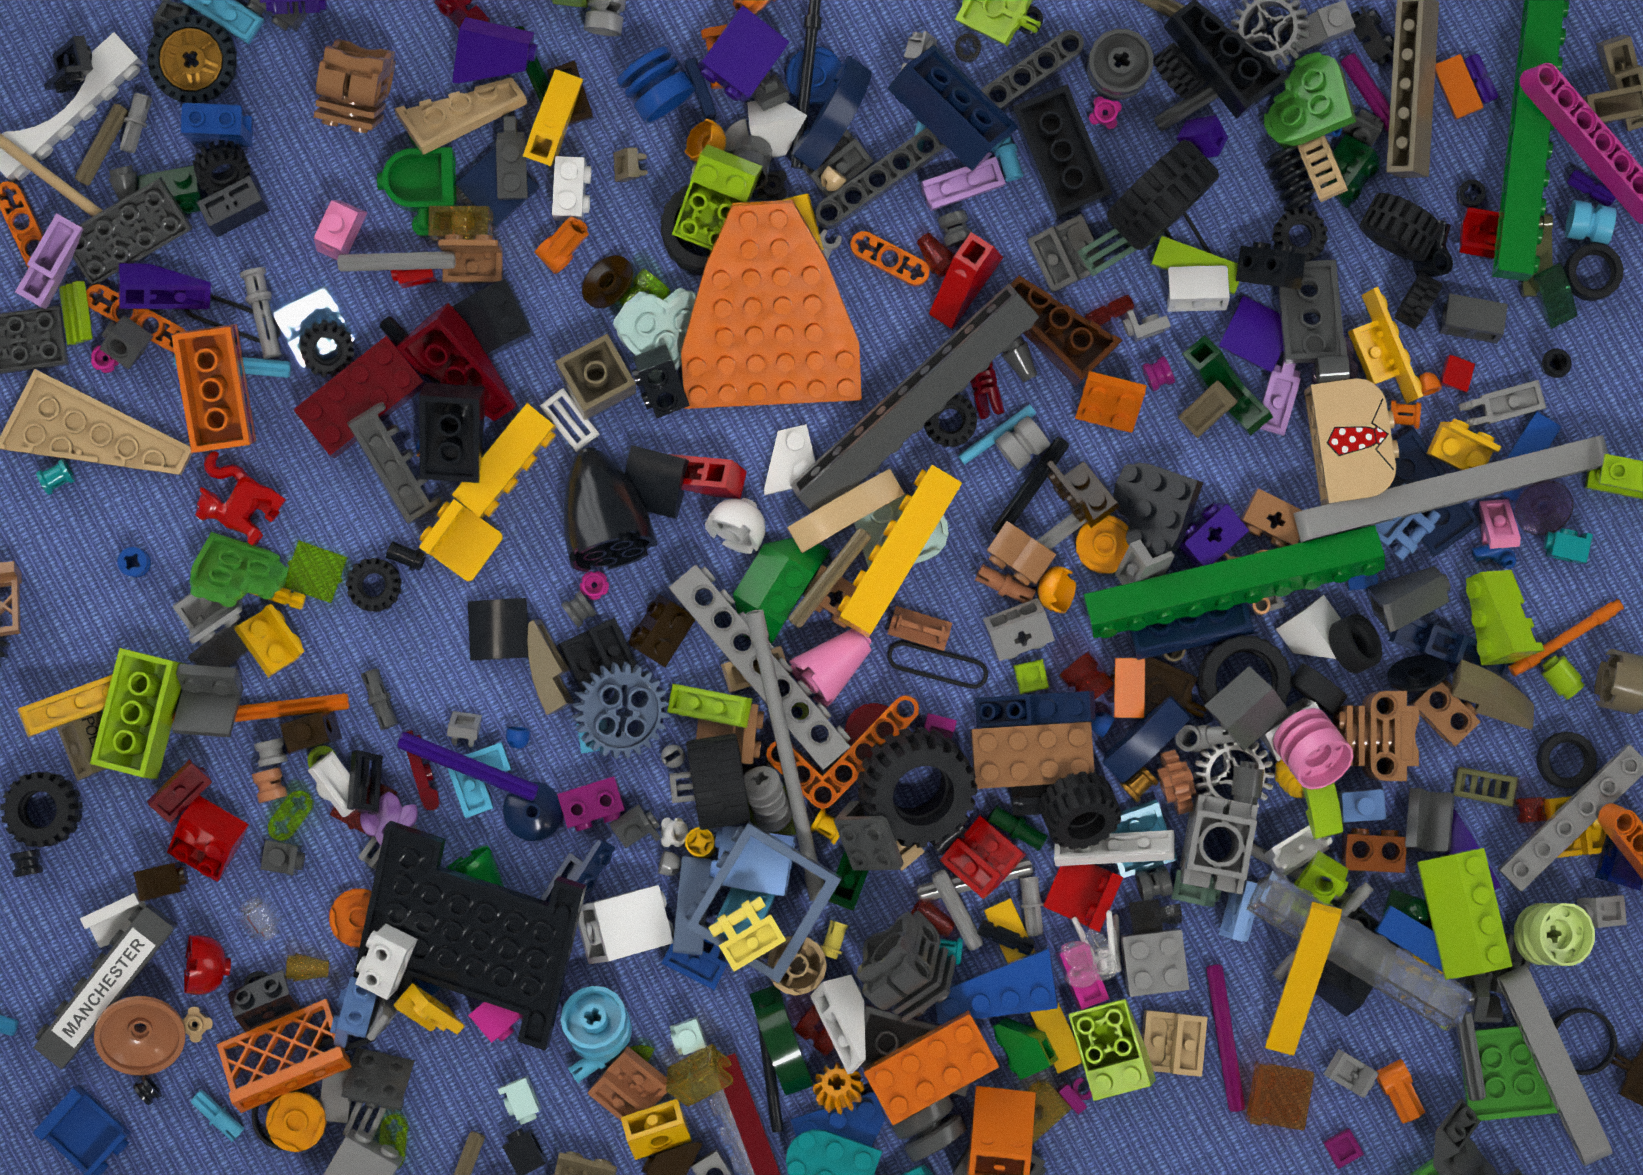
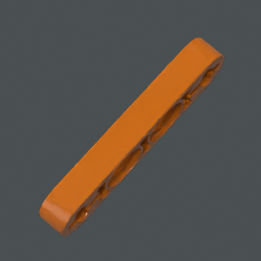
(25, 236)
(139, 315)

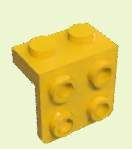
(460, 540)

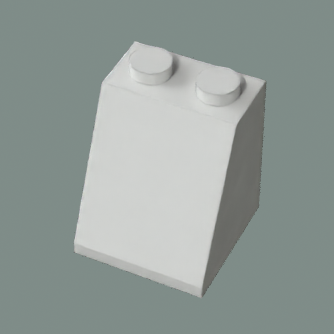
(625, 925)

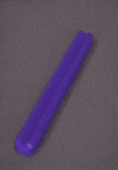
(467, 766)

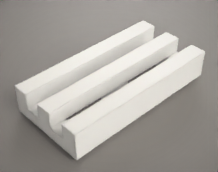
(585, 440)

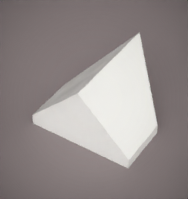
(776, 125)
(1309, 629)

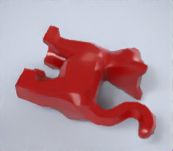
(241, 504)

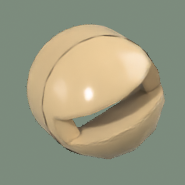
(832, 179)

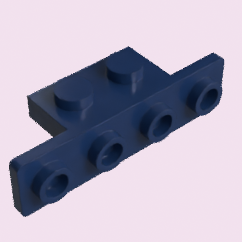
(583, 871)

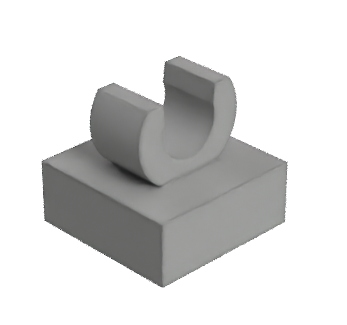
(464, 726)

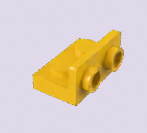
(1460, 446)
(270, 640)
(427, 1010)

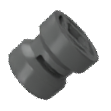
(954, 232)
(1154, 883)

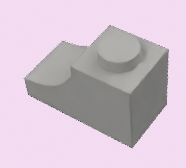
(1326, 25)

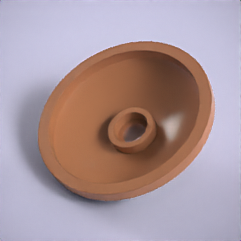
(139, 1048)

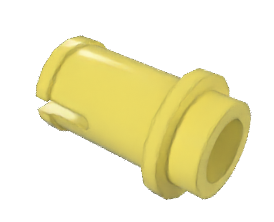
(834, 939)

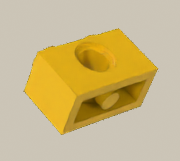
(656, 1129)

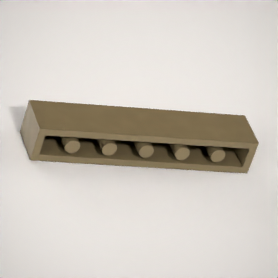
(1412, 88)

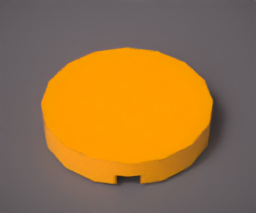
(1102, 545)
(296, 1121)

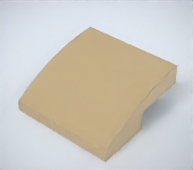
(1175, 1041)

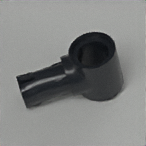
(1439, 260)

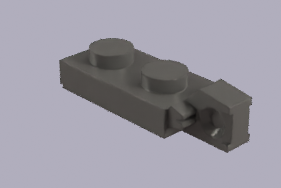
(511, 165)

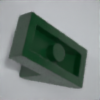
(850, 886)

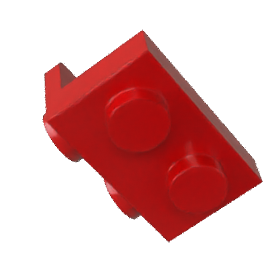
(1479, 232)

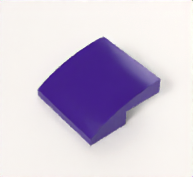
(1254, 334)

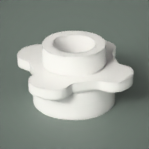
(673, 832)

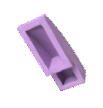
(50, 261)

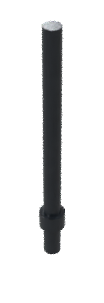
(812, 24)

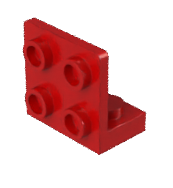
(1083, 893)

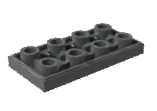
(129, 231)
(32, 340)

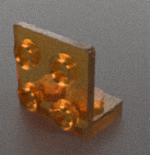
(1279, 1096)

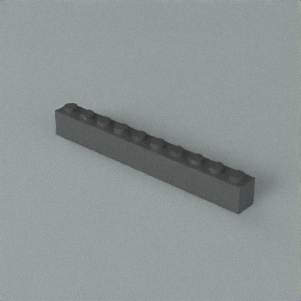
(916, 399)

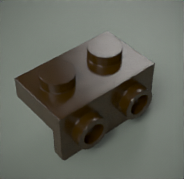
(661, 630)

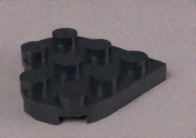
(1157, 505)

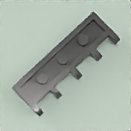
(390, 464)

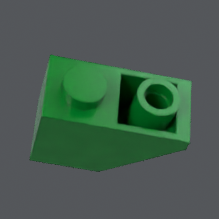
(1026, 1047)

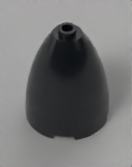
(603, 515)

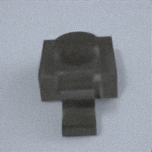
(1148, 916)

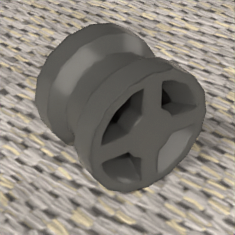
(579, 609)

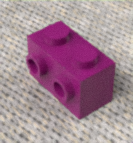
(592, 802)

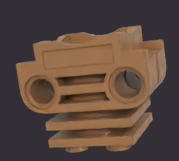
(353, 85)
(1381, 735)

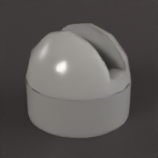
(670, 749)
(669, 864)

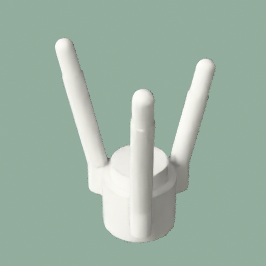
(1113, 938)

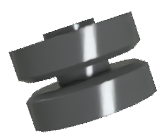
(1122, 47)
(931, 1131)

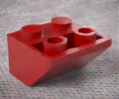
(207, 838)

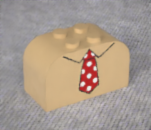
(1351, 439)

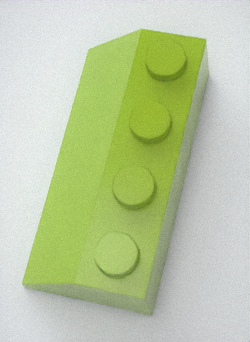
(137, 714)
(1464, 914)

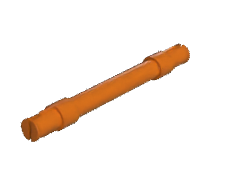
(1597, 618)

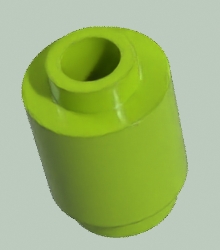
(1562, 676)

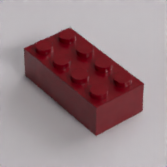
(373, 378)

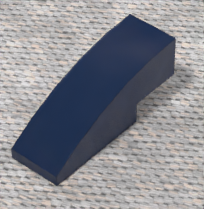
(1146, 739)

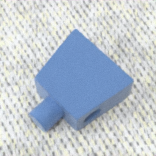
(1362, 805)

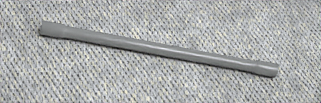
(759, 635)

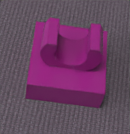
(1073, 1097)

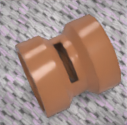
(269, 785)

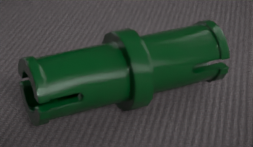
(1017, 828)

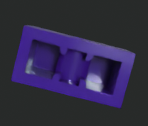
(1226, 532)

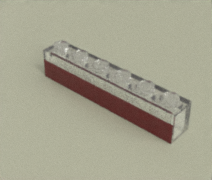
(743, 1124)

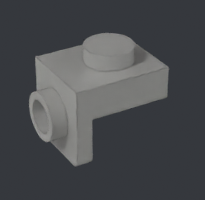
(1351, 1073)

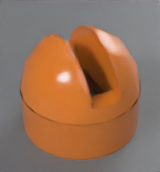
(1430, 383)

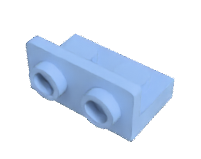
(1237, 920)

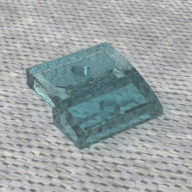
(304, 311)

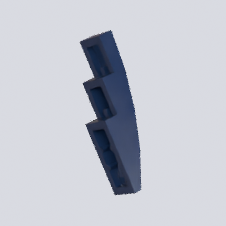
(1443, 644)

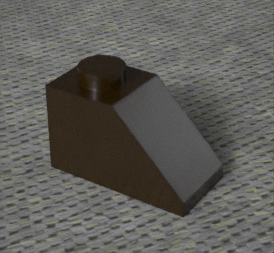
(161, 881)
(673, 1160)

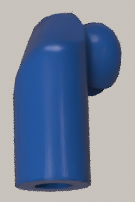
(1503, 556)

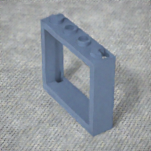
(726, 863)

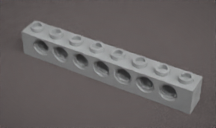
(685, 591)

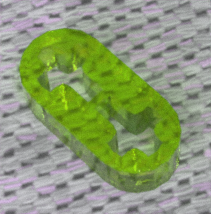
(296, 819)
(401, 1136)

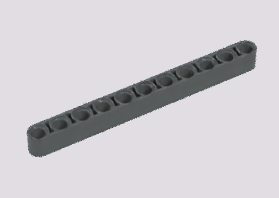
(917, 159)

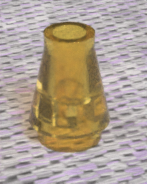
(304, 967)

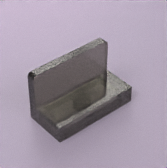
(221, 649)

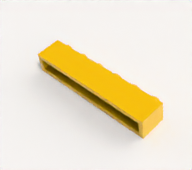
(899, 551)

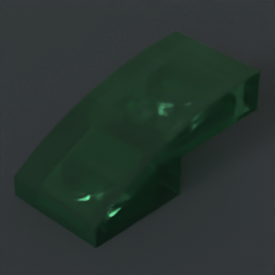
(1556, 295)

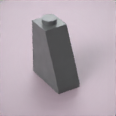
(1408, 597)

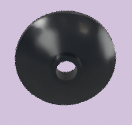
(1417, 673)

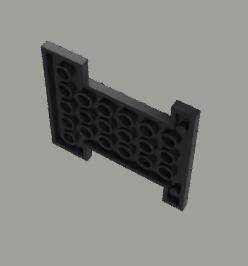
(473, 931)

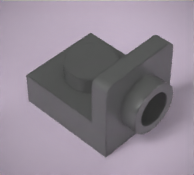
(635, 825)
(282, 857)

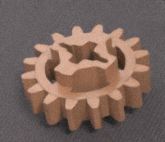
(1176, 782)

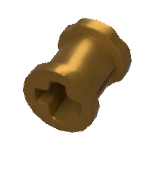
(1139, 784)

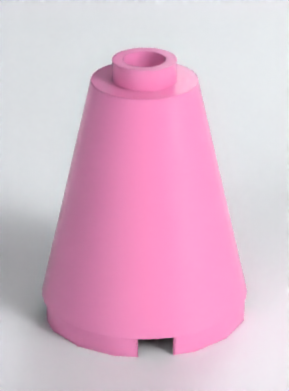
(831, 665)

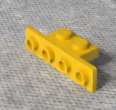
(1381, 348)

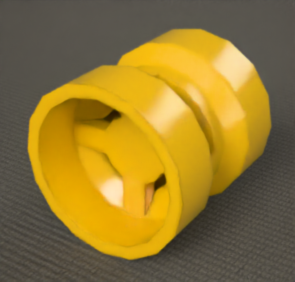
(697, 840)

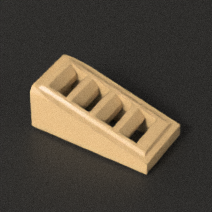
(1315, 151)

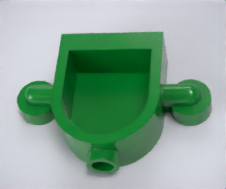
(420, 181)

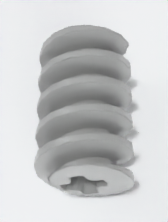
(767, 798)

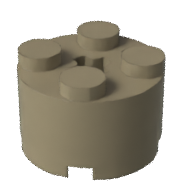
(1620, 682)

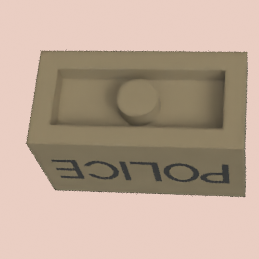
(79, 743)

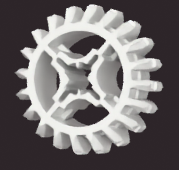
(1228, 761)

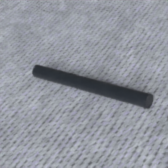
(771, 1088)

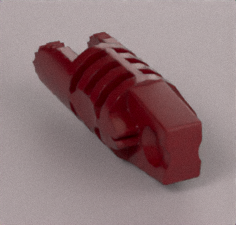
(983, 385)

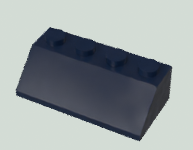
(952, 107)

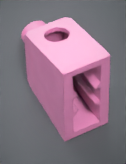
(338, 229)

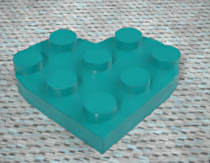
(830, 1154)

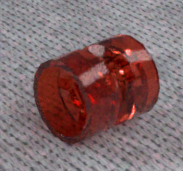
(1085, 676)
(805, 1029)

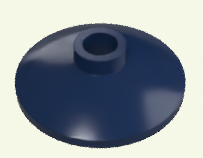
(537, 827)

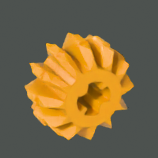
(839, 1099)

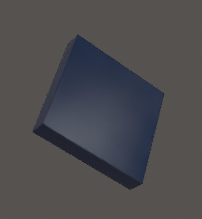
(481, 188)

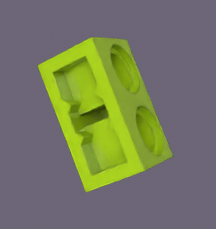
(1323, 866)

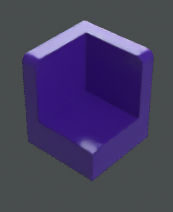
(1205, 134)

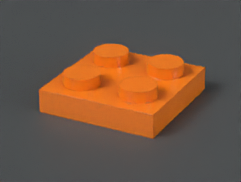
(1110, 401)

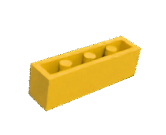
(505, 460)

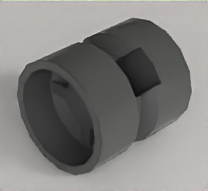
(757, 151)

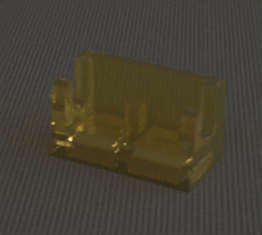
(698, 1076)

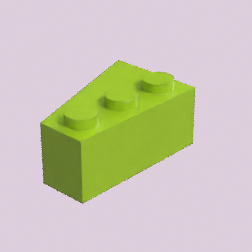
(1498, 618)

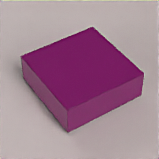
(1343, 1148)

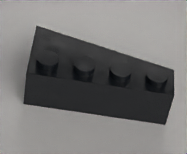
(1224, 59)

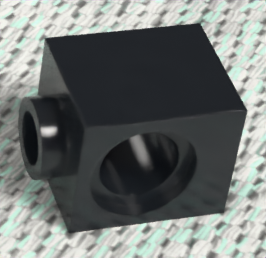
(524, 1151)

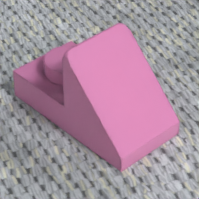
(1498, 524)

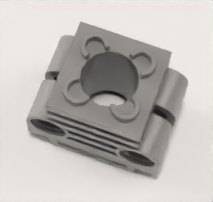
(1233, 868)

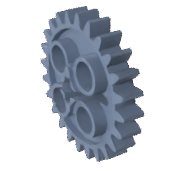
(594, 709)

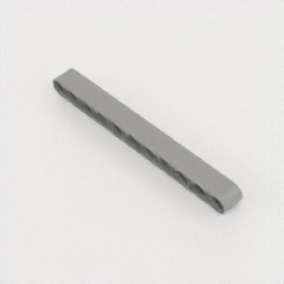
(1452, 488)

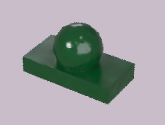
(1409, 905)

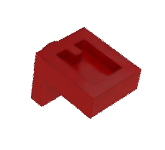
(413, 277)

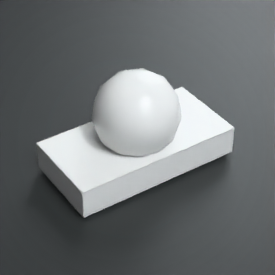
(332, 781)

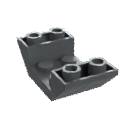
(1453, 1148)

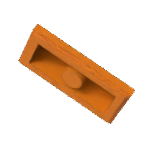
(1129, 688)

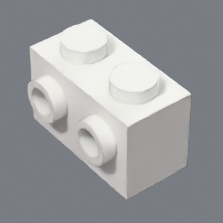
(569, 188)
(385, 961)

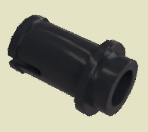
(407, 556)
(948, 841)

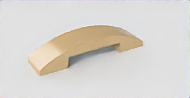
(845, 510)

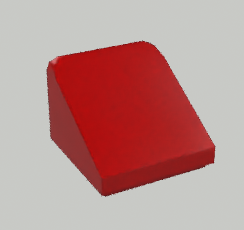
(1457, 373)

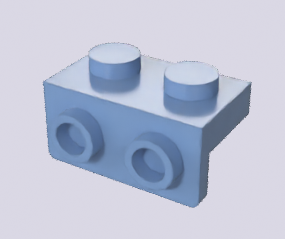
(355, 1015)

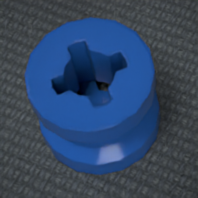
(139, 565)

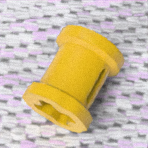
(825, 826)

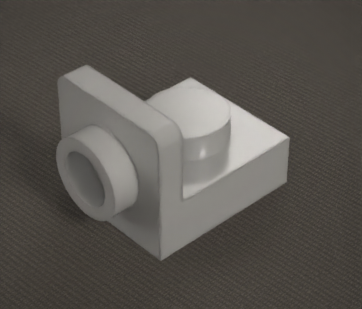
(1150, 326)
(1605, 910)

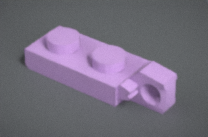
(1280, 396)

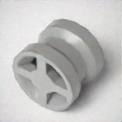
(270, 752)

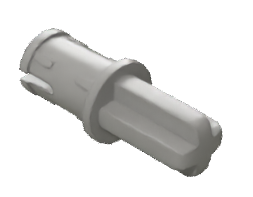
(135, 122)
(1031, 904)

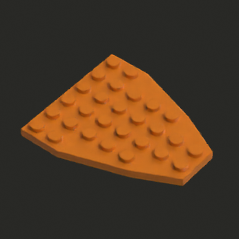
(768, 317)

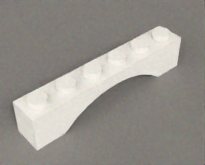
(112, 65)

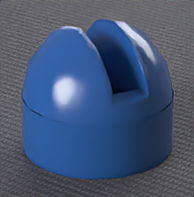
(1102, 723)
(517, 736)

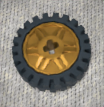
(169, 61)

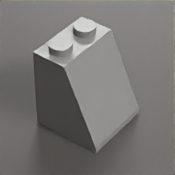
(364, 1156)

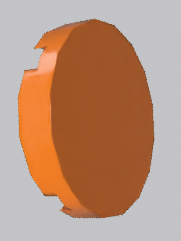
(349, 915)

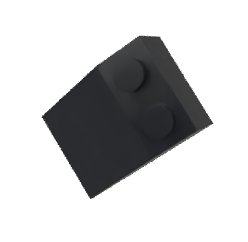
(495, 318)
(451, 432)

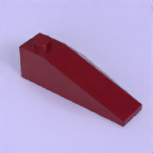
(453, 356)

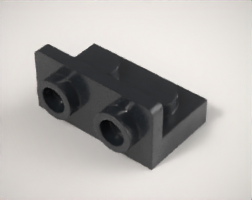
(263, 1001)

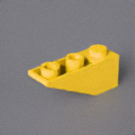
(553, 118)

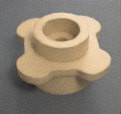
(204, 1023)

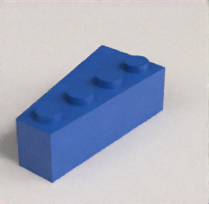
(1004, 990)

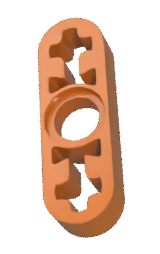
(866, 257)

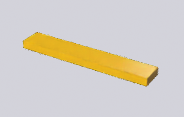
(1303, 978)
(1049, 1021)

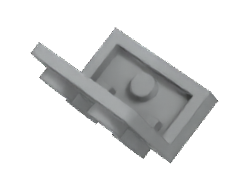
(205, 616)

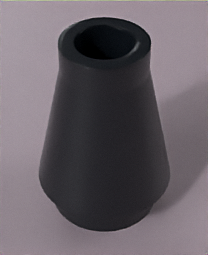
(1561, 360)

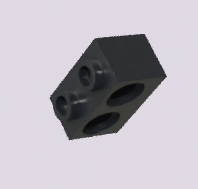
(658, 382)

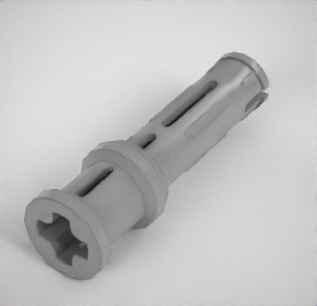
(261, 296)

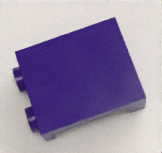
(742, 55)

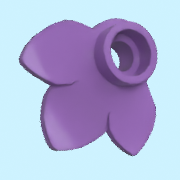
(389, 809)

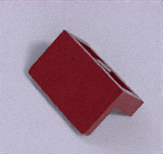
(180, 791)

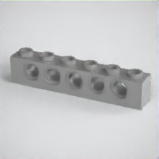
(1572, 818)

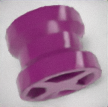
(1158, 374)

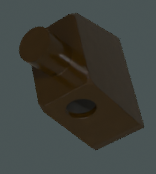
(310, 731)

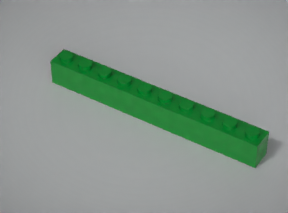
(1528, 146)
(1235, 582)

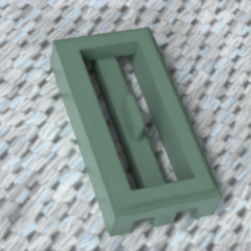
(1089, 261)

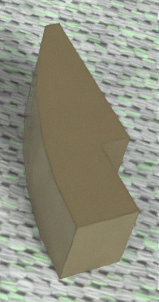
(1621, 69)
(1617, 104)
(546, 668)
(1492, 695)

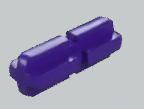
(1478, 73)
(1587, 185)

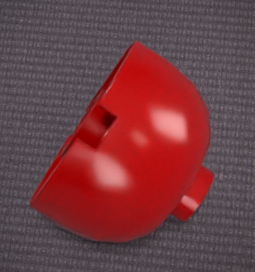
(204, 965)

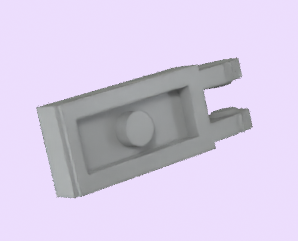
(1506, 403)

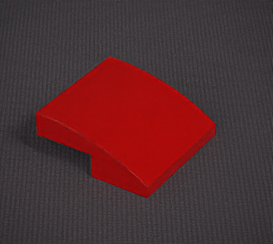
(982, 857)

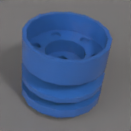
(652, 79)

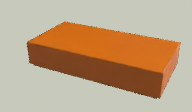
(1458, 87)

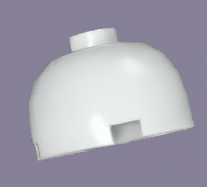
(737, 523)

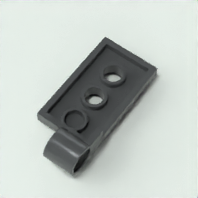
(1317, 342)

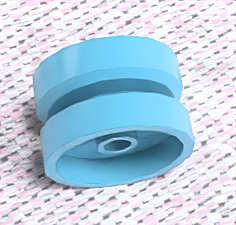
(596, 1023)

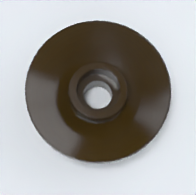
(607, 281)

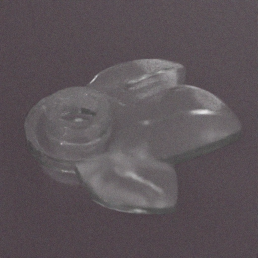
(1084, 959)

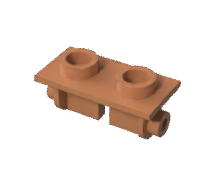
(919, 628)

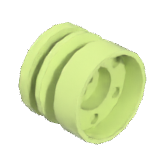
(1554, 934)

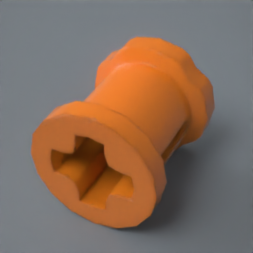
(1415, 410)

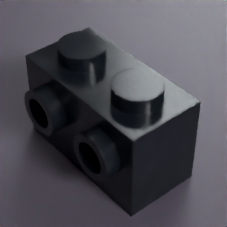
(1270, 266)

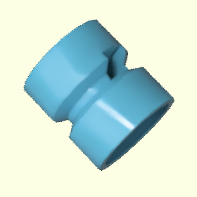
(1590, 222)

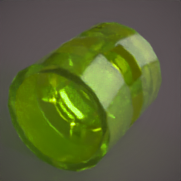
(644, 282)

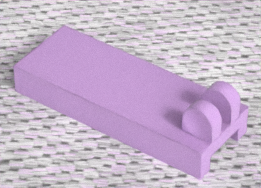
(962, 184)

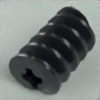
(1290, 179)

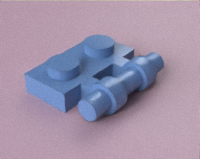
(1393, 529)

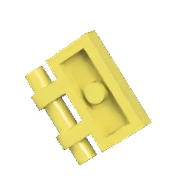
(751, 942)

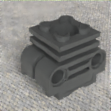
(906, 967)

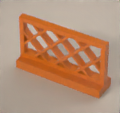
(284, 1079)

